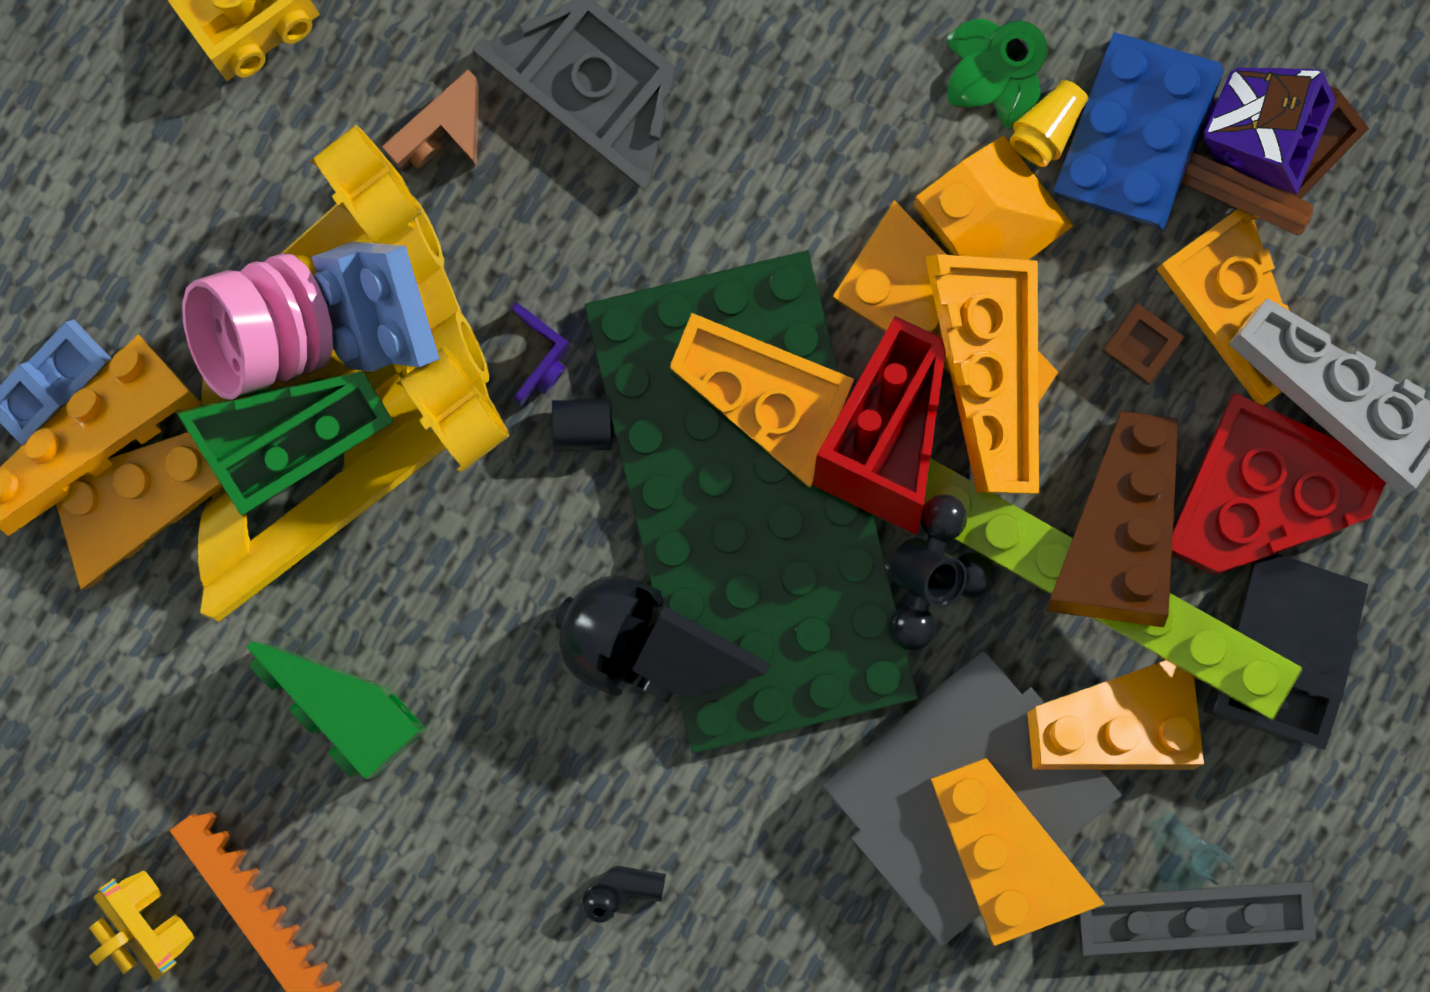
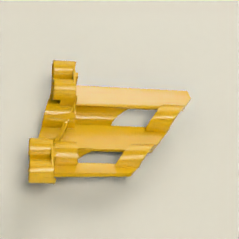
(430, 404)

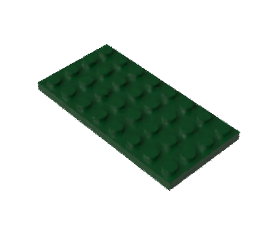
(732, 528)

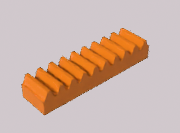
(248, 905)

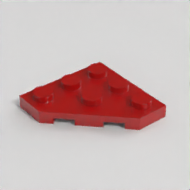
(1268, 490)

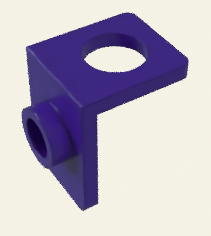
(549, 369)

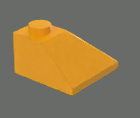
(992, 207)

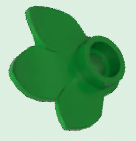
(990, 73)

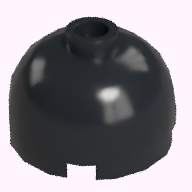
(606, 630)

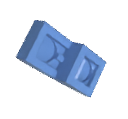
(49, 380)

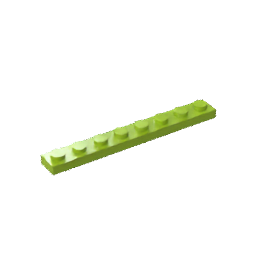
(1188, 639)

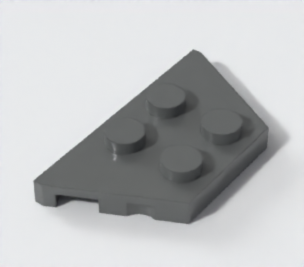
(591, 81)

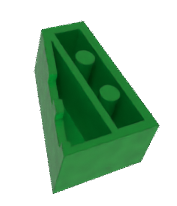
(283, 433)

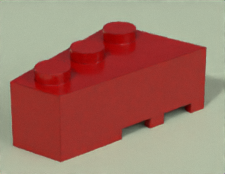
(886, 429)

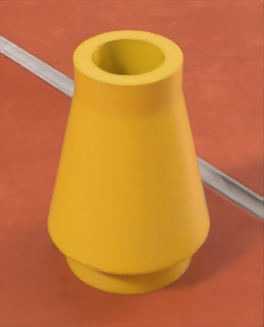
(1048, 125)

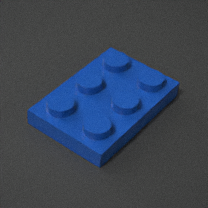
(1138, 130)

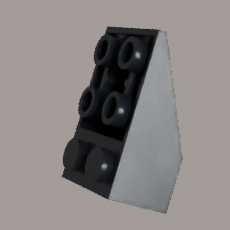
(1311, 622)

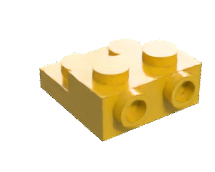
(243, 31)

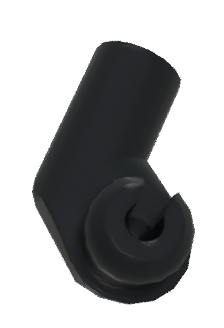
(617, 887)

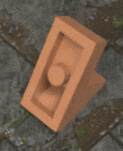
(450, 114)

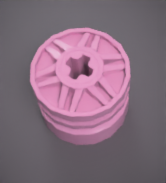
(257, 326)

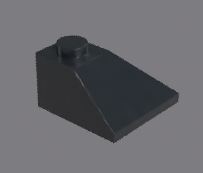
(691, 659)

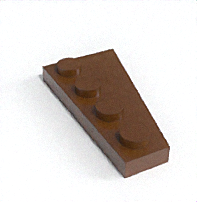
(1124, 537)

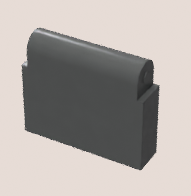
(898, 813)

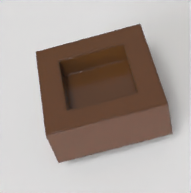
(1142, 344)

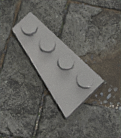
(1359, 406)

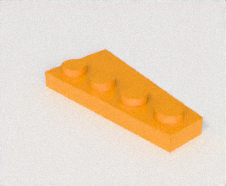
(894, 281)
(992, 354)
(96, 422)

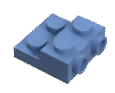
(374, 306)

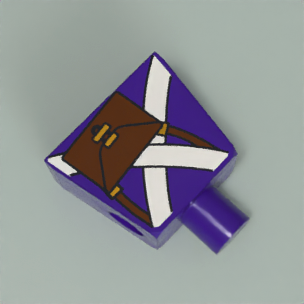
(1270, 123)

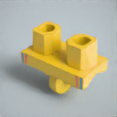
(122, 906)

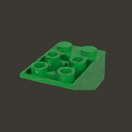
(355, 714)

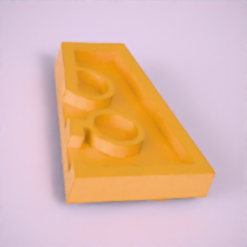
(1221, 284)
(763, 390)
(131, 503)
(1121, 724)
(1007, 855)

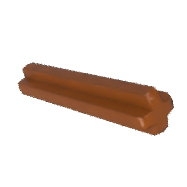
(1248, 194)

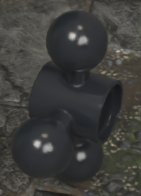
(933, 574)

